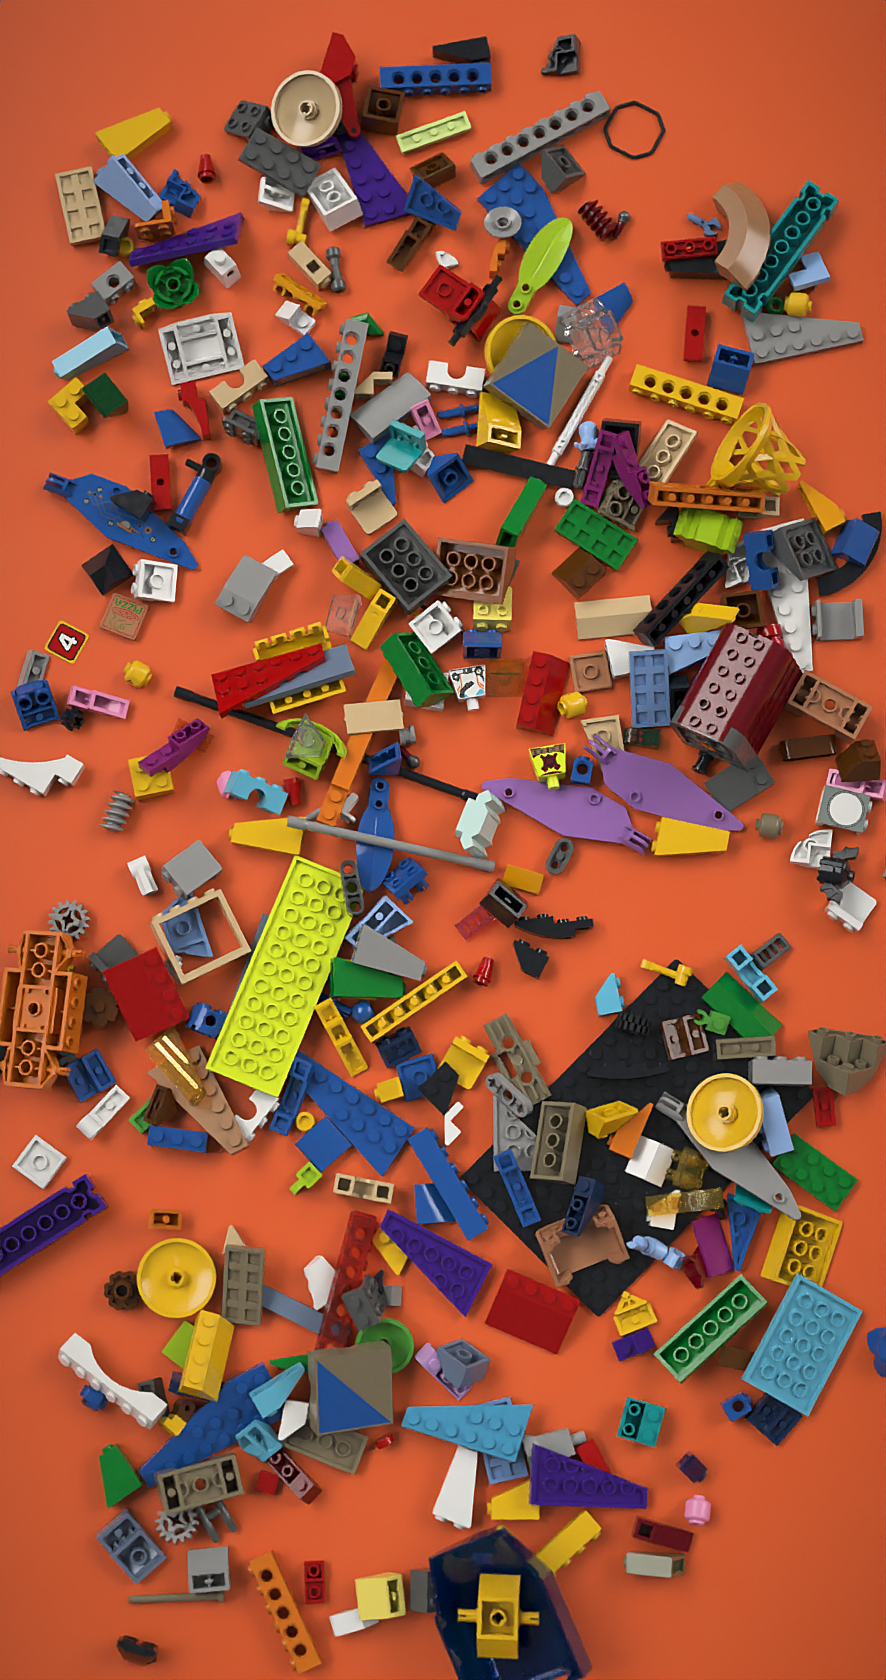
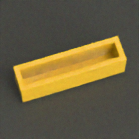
(569, 1541)

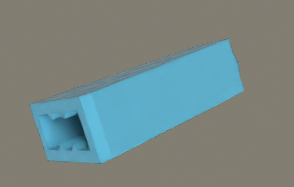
(90, 353)

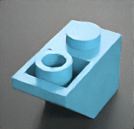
(608, 998)

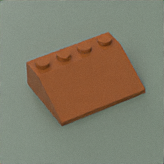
(477, 569)

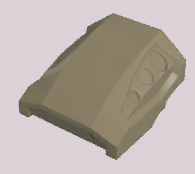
(620, 505)

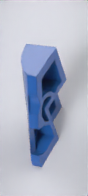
(180, 195)
(617, 301)
(174, 429)
(430, 1205)

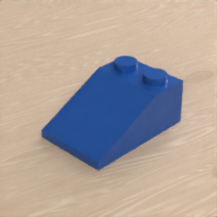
(482, 644)

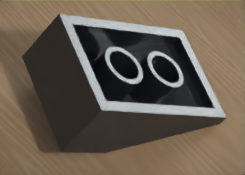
(618, 426)

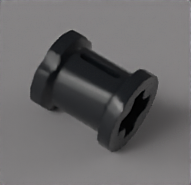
(702, 763)

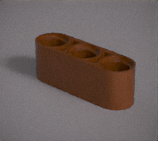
(808, 748)

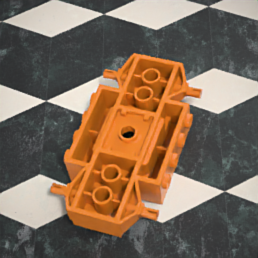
(60, 1001)

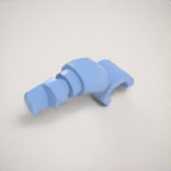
(655, 1249)

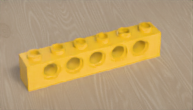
(696, 391)
(413, 1001)

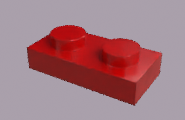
(824, 1107)

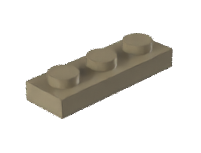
(746, 1047)

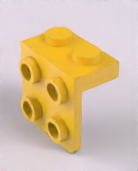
(465, 1060)

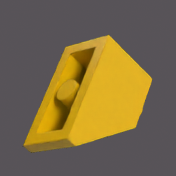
(389, 1090)

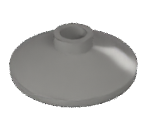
(502, 222)

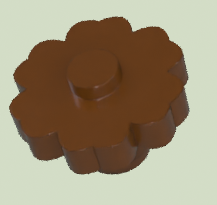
(100, 1007)
(122, 1290)

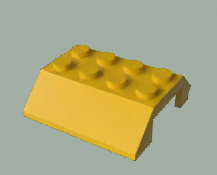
(298, 639)

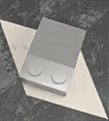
(246, 588)

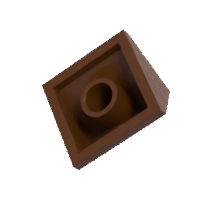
(435, 170)

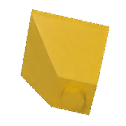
(608, 1118)

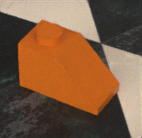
(164, 1219)

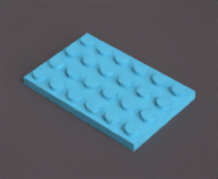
(802, 1344)

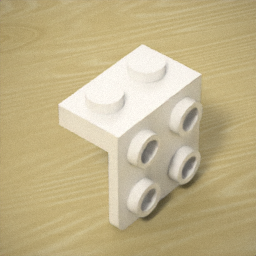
(853, 908)

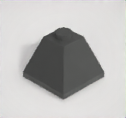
(559, 168)

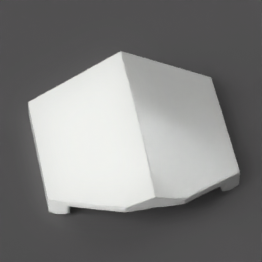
(275, 197)

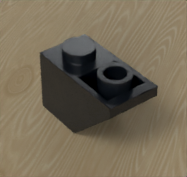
(530, 960)

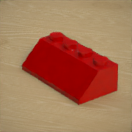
(542, 693)

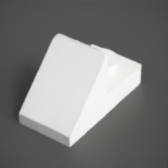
(295, 318)

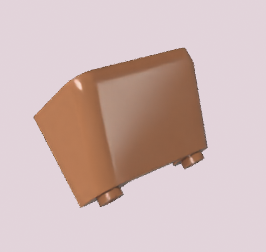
(571, 1253)

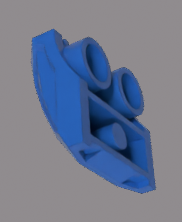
(34, 703)

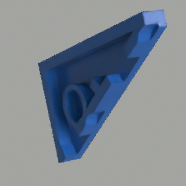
(380, 471)
(742, 1226)

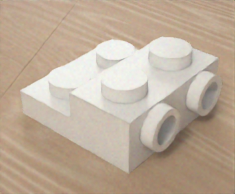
(154, 581)
(436, 626)

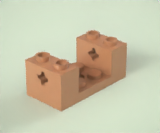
(810, 697)

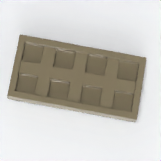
(243, 1284)

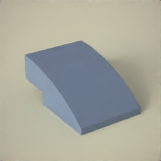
(131, 1546)

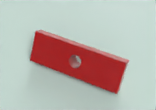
(677, 249)
(694, 324)
(160, 472)

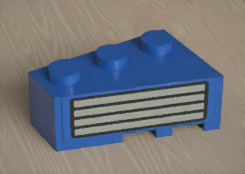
(297, 361)

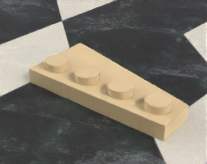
(608, 729)

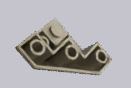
(846, 1058)

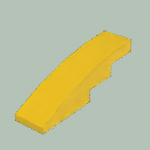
(341, 1037)

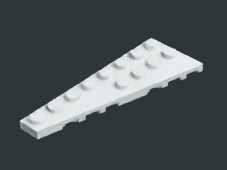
(791, 609)

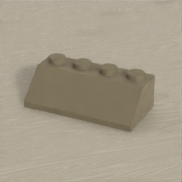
(558, 1142)

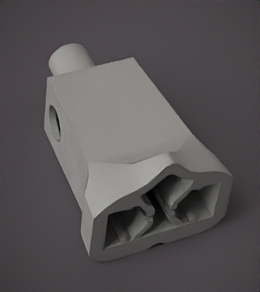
(557, 1440)

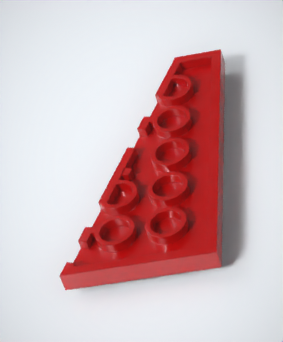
(259, 678)

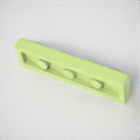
(433, 133)

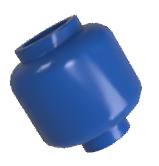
(93, 1399)

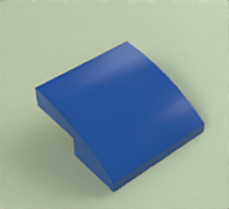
(89, 1075)
(323, 1144)

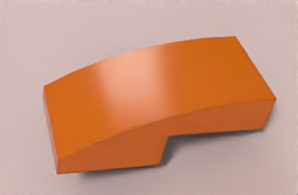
(498, 254)

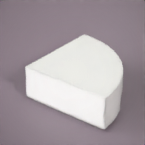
(446, 260)

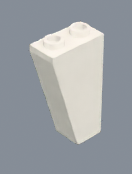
(457, 1492)

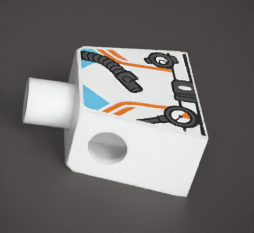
(469, 685)

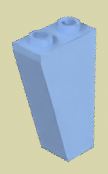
(129, 187)

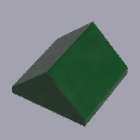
(106, 396)

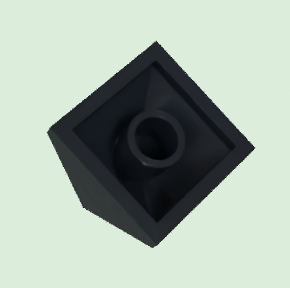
(107, 570)

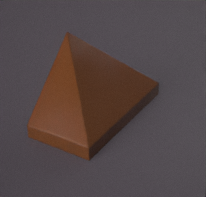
(161, 1106)

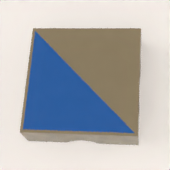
(350, 1387)

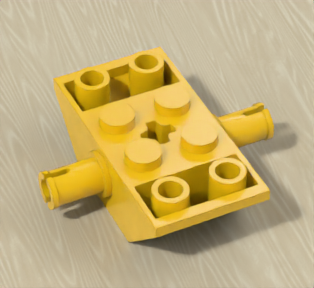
(501, 1595)

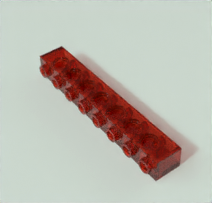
(330, 1317)

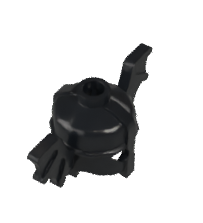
(836, 873)

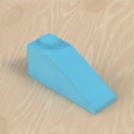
(273, 1393)

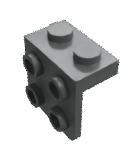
(248, 117)
(241, 425)
(111, 954)
(365, 1303)

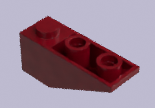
(294, 1476)
(661, 1534)

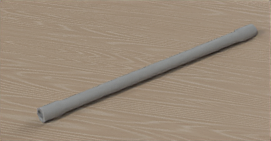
(303, 824)

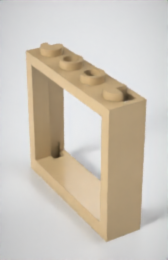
(178, 910)

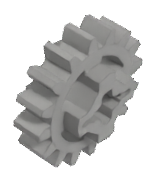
(72, 908)
(173, 1529)

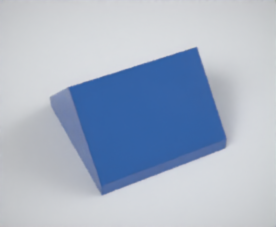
(855, 541)

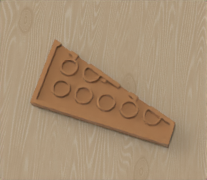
(213, 1110)

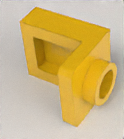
(143, 309)

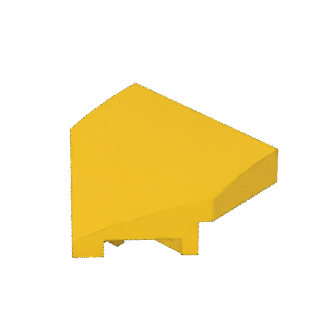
(633, 1314)

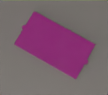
(712, 1245)

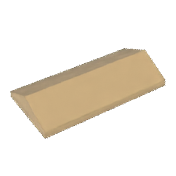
(667, 450)
(610, 616)

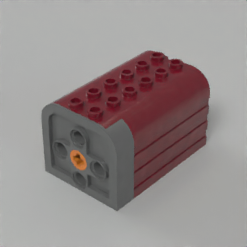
(737, 696)

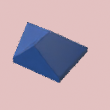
(448, 475)

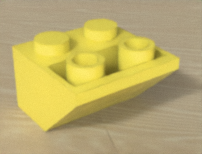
(380, 1596)

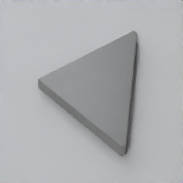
(512, 1134)

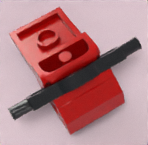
(465, 303)

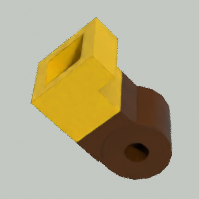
(178, 1418)

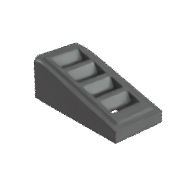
(764, 962)

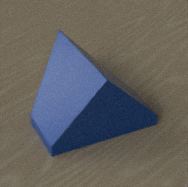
(385, 761)

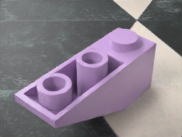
(429, 1359)

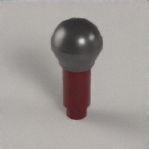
(623, 218)
(413, 761)

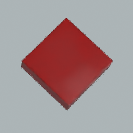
(267, 1482)

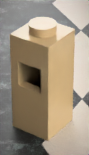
(310, 266)

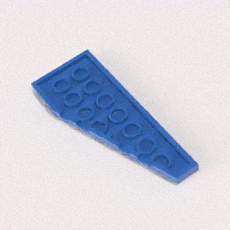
(522, 193)

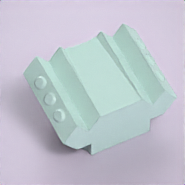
(479, 823)

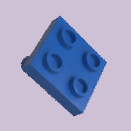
(404, 878)

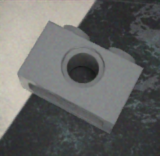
(116, 273)

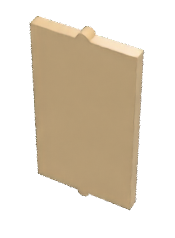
(373, 717)

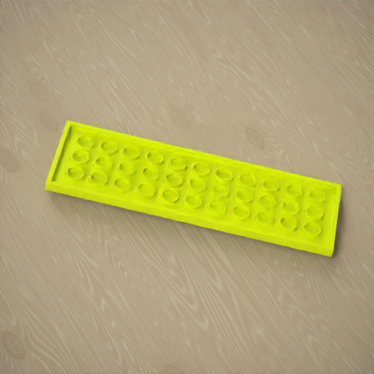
(283, 979)

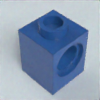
(577, 778)
(727, 1406)

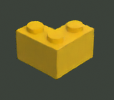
(68, 403)
(148, 786)

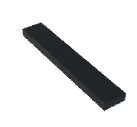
(518, 466)

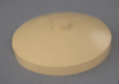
(306, 108)

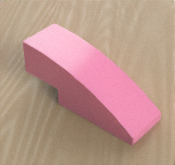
(97, 702)
(874, 788)

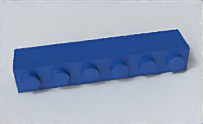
(447, 1183)

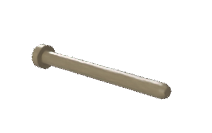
(180, 1597)

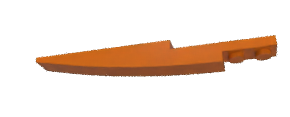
(356, 751)

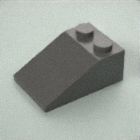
(736, 786)

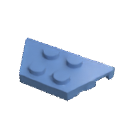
(187, 931)

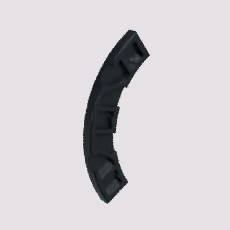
(850, 571)

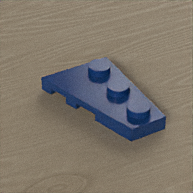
(431, 205)

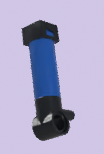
(181, 519)

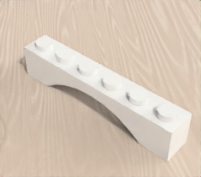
(141, 1405)

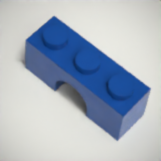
(760, 575)
(178, 1139)

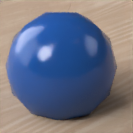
(363, 1011)

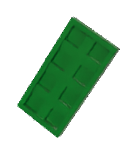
(595, 535)
(815, 1173)

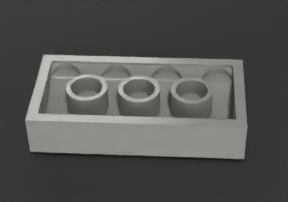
(389, 405)

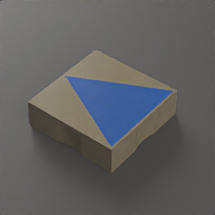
(536, 376)

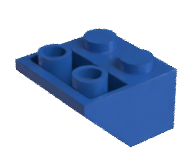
(730, 369)

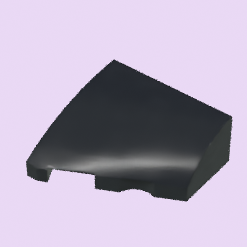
(564, 58)

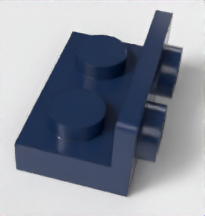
(398, 1047)

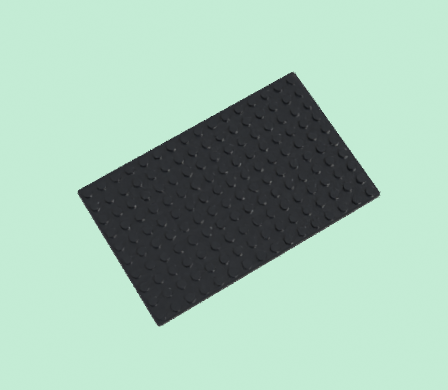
(624, 1193)

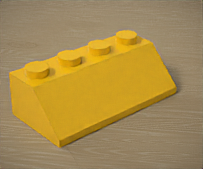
(206, 1356)

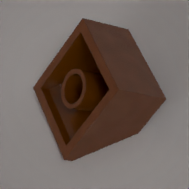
(382, 110)
(579, 573)
(750, 608)
(859, 762)

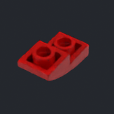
(592, 1456)
(314, 1582)

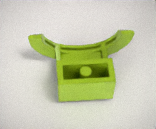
(313, 766)

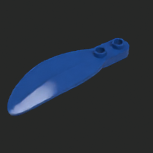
(372, 859)

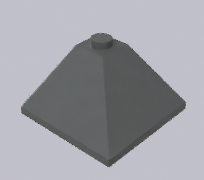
(803, 549)

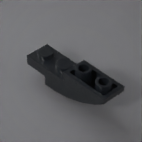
(544, 926)

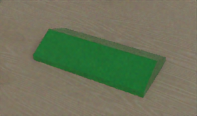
(746, 1013)

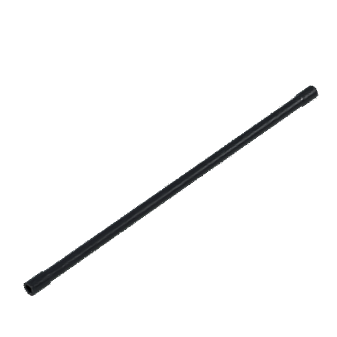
(190, 696)

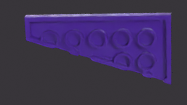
(372, 182)
(207, 237)
(446, 1265)
(568, 1482)

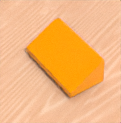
(523, 879)

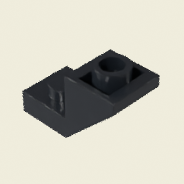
(111, 236)
(394, 353)

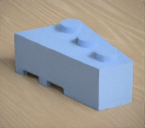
(688, 649)
(383, 918)
(774, 1125)

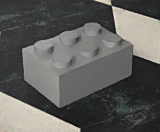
(780, 1071)

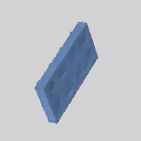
(649, 688)
(499, 1469)

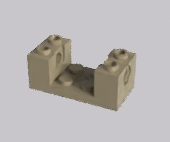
(178, 1489)

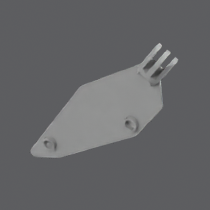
(744, 1167)

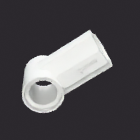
(141, 872)

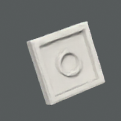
(39, 1162)

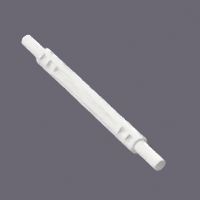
(579, 411)

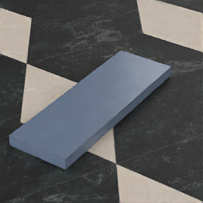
(337, 666)

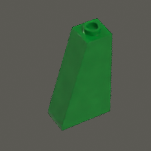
(521, 513)
(360, 981)

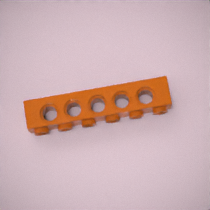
(706, 497)
(299, 1662)

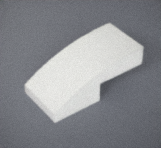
(279, 562)

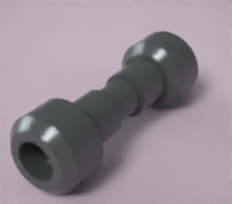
(333, 255)

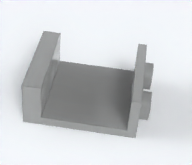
(838, 620)
(190, 869)

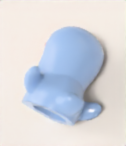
(588, 434)

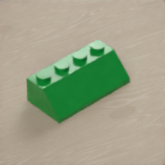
(416, 669)

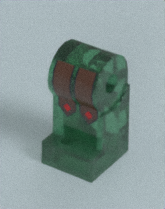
(642, 737)

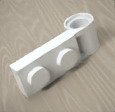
(103, 1112)

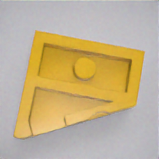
(390, 1251)

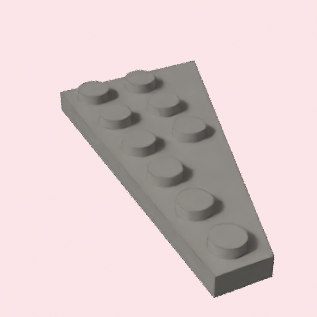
(785, 337)

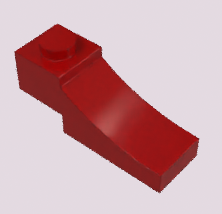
(189, 397)

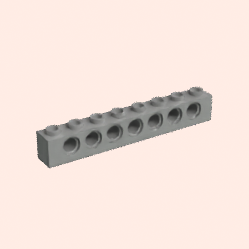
(535, 146)
(358, 331)

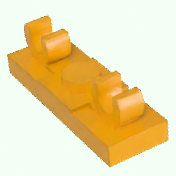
(299, 293)

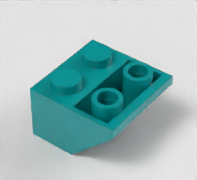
(641, 1421)

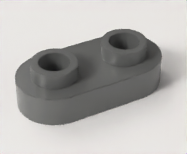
(559, 857)

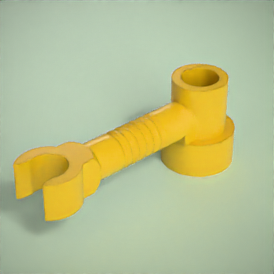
(297, 235)
(681, 975)

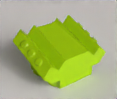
(708, 530)

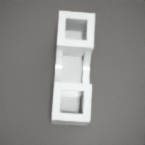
(469, 384)
(264, 1104)

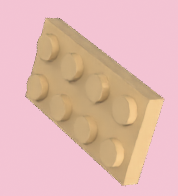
(80, 205)

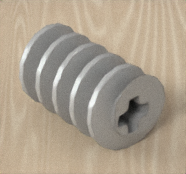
(118, 812)

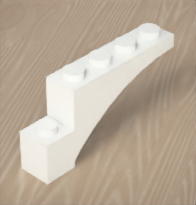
(42, 775)

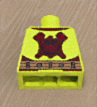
(549, 764)

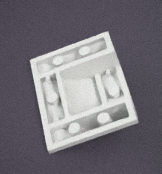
(201, 347)

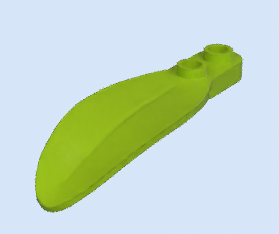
(541, 261)

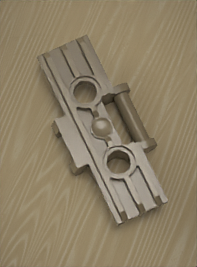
(521, 1055)

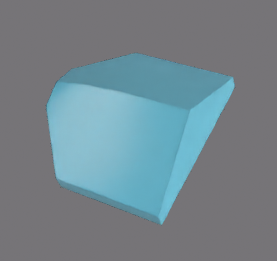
(259, 1440)

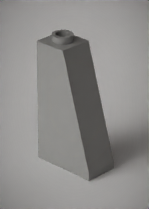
(383, 954)

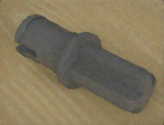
(582, 469)

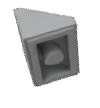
(33, 667)

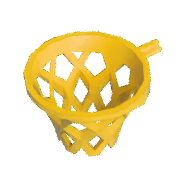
(749, 469)

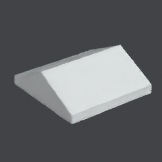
(650, 1161)

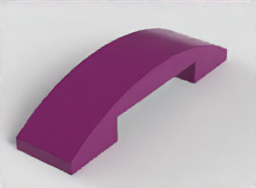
(599, 469)

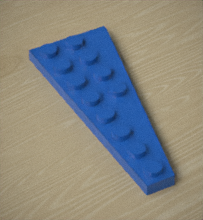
(363, 1121)

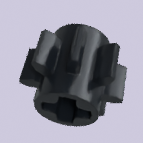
(72, 718)

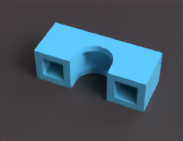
(270, 797)
(751, 976)

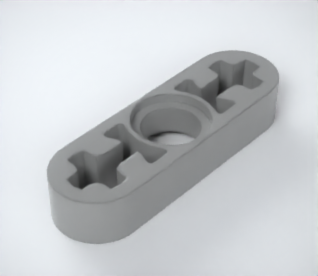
(517, 1096)

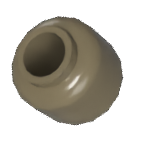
(769, 826)

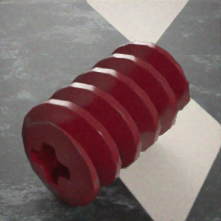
(597, 219)

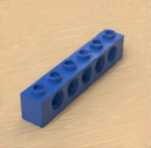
(442, 72)

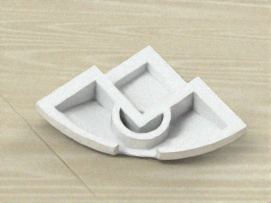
(812, 849)

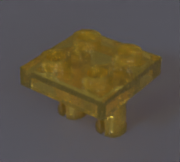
(689, 1171)

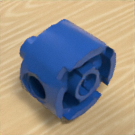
(197, 1020)

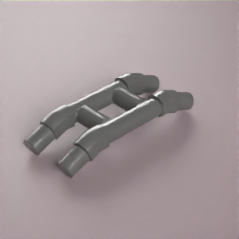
(206, 1517)

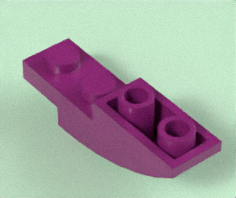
(632, 475)
(180, 746)

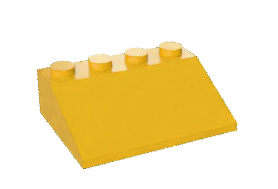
(802, 1247)

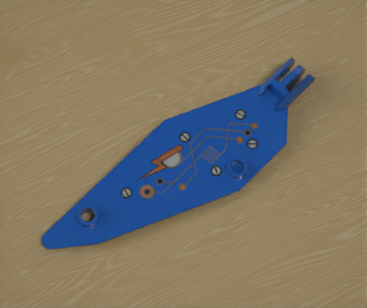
(92, 499)

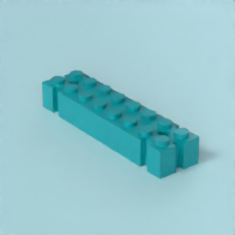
(789, 242)

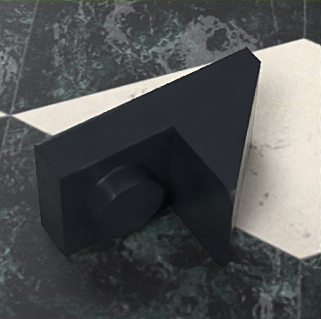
(669, 517)

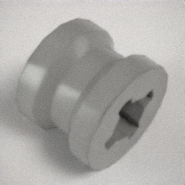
(407, 735)

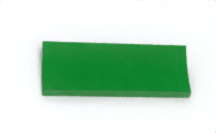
(284, 454)
(711, 1329)

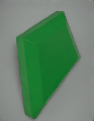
(373, 328)

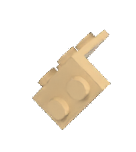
(371, 507)

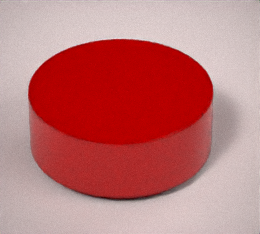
(384, 1441)

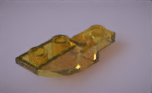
(684, 1202)

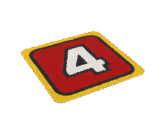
(66, 642)

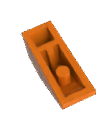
(627, 1136)

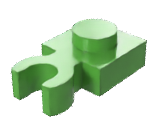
(714, 1022)

